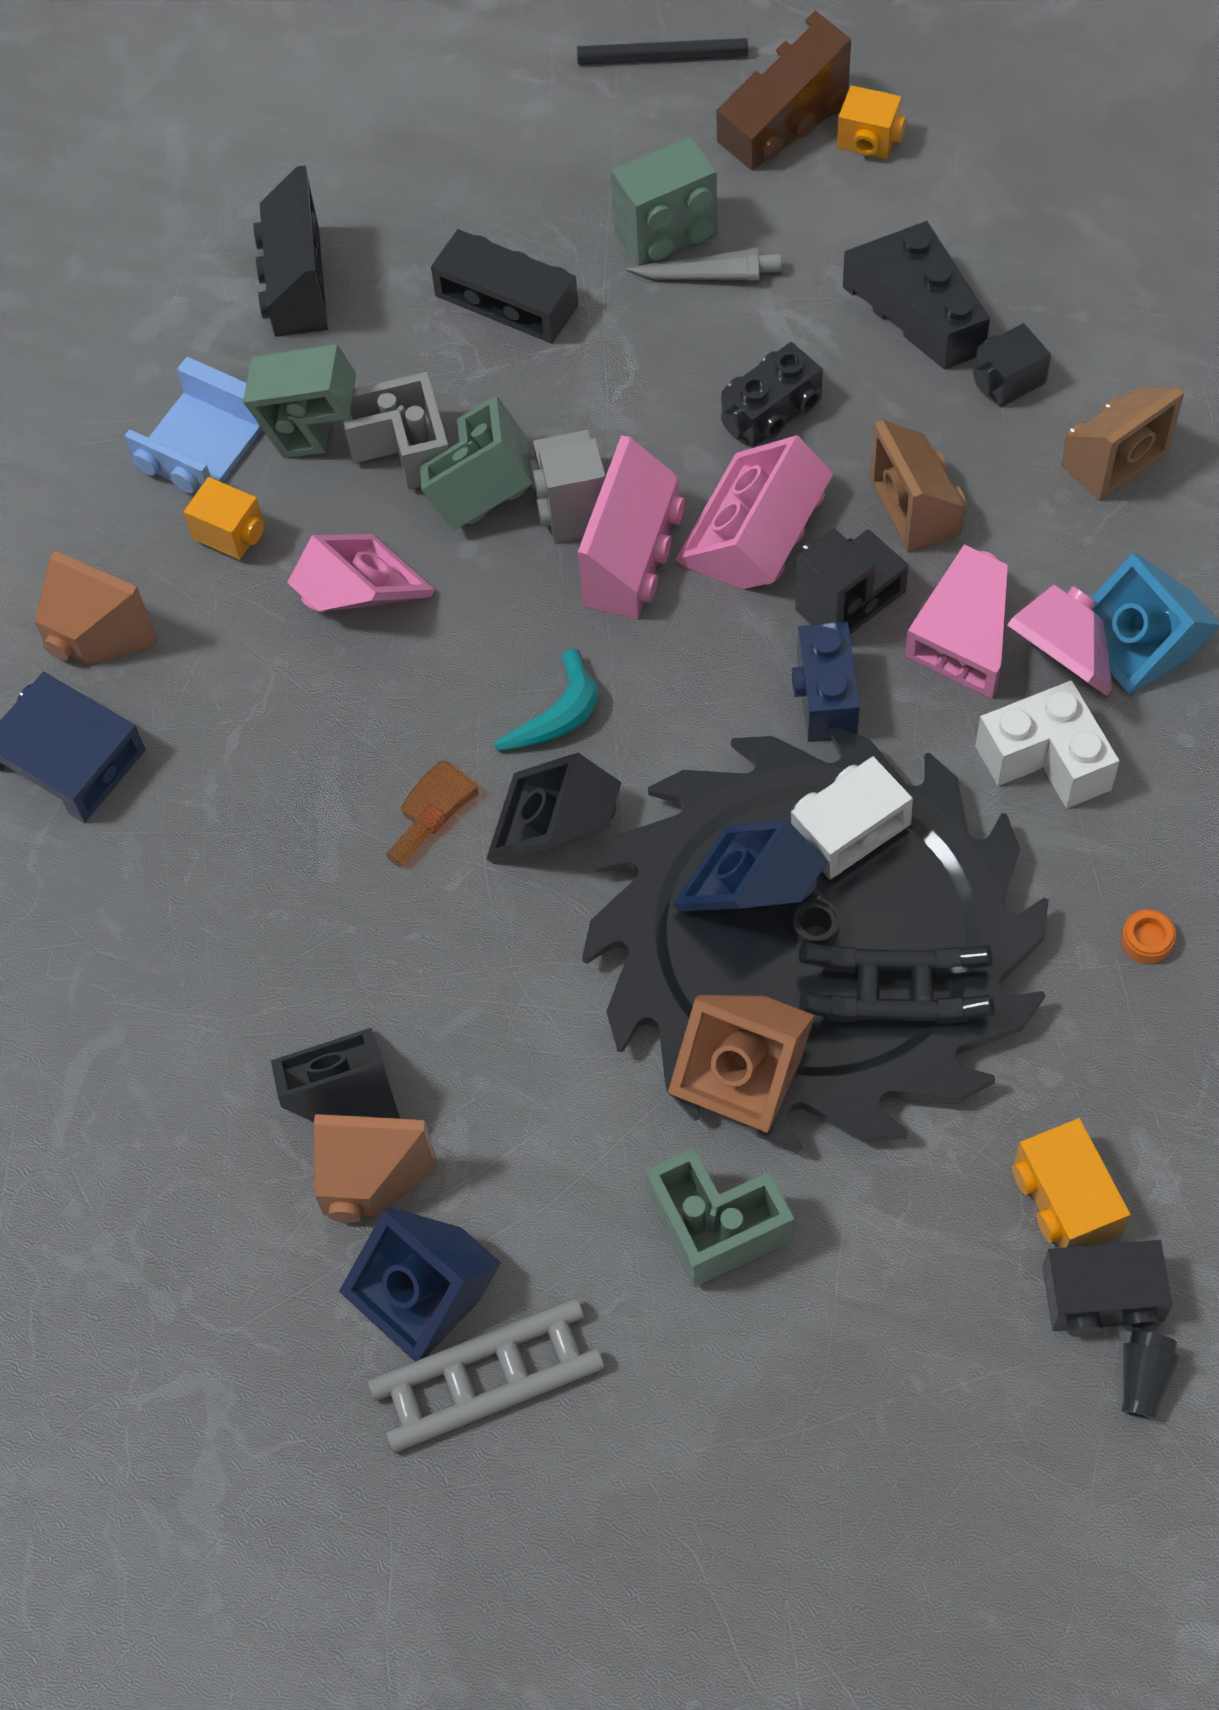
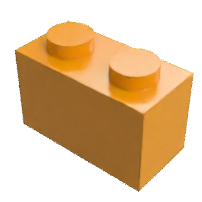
(1069, 1187)

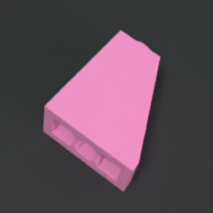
(964, 622)

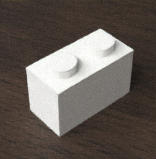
(853, 815)

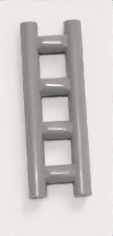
(452, 1365)

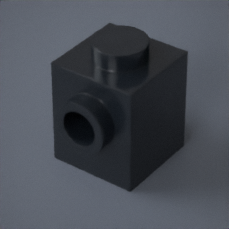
(1011, 365)

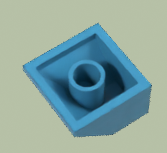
(1149, 622)

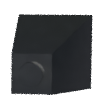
(553, 806)
(336, 1079)

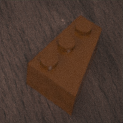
(789, 97)

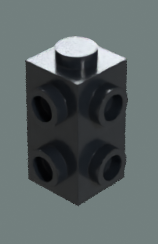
(771, 395)

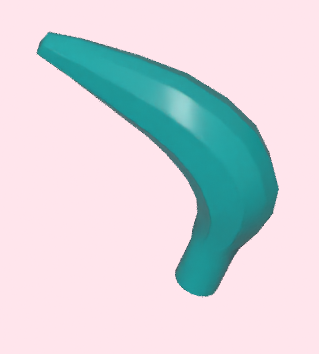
(564, 715)

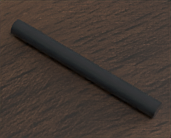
(662, 50)

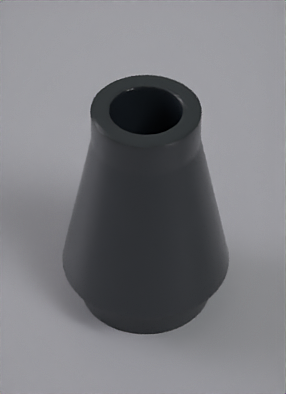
(1147, 1370)

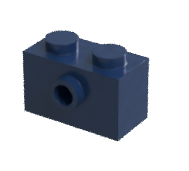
(826, 679)

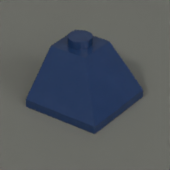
(753, 869)
(418, 1279)

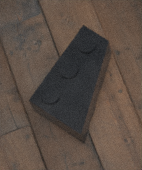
(920, 291)

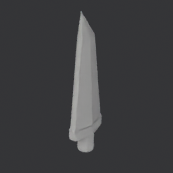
(724, 266)

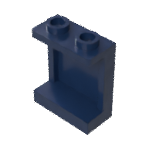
(68, 744)

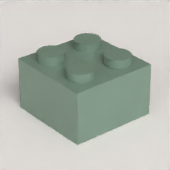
(664, 201)

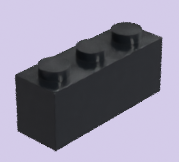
(505, 285)

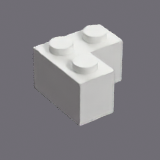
(1049, 734)

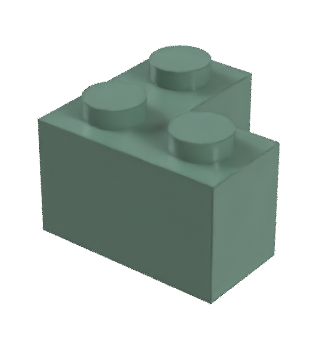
(299, 395)
(481, 469)
(716, 1229)

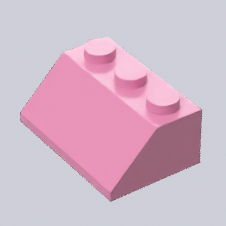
(757, 514)
(629, 532)

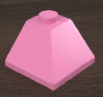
(353, 574)
(1069, 633)

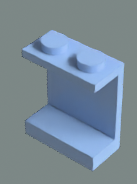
(201, 433)

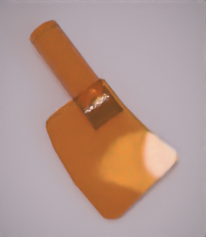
(430, 805)

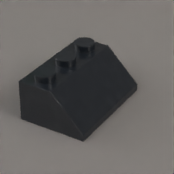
(291, 258)

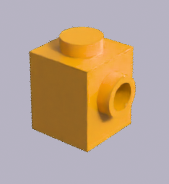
(870, 122)
(224, 518)

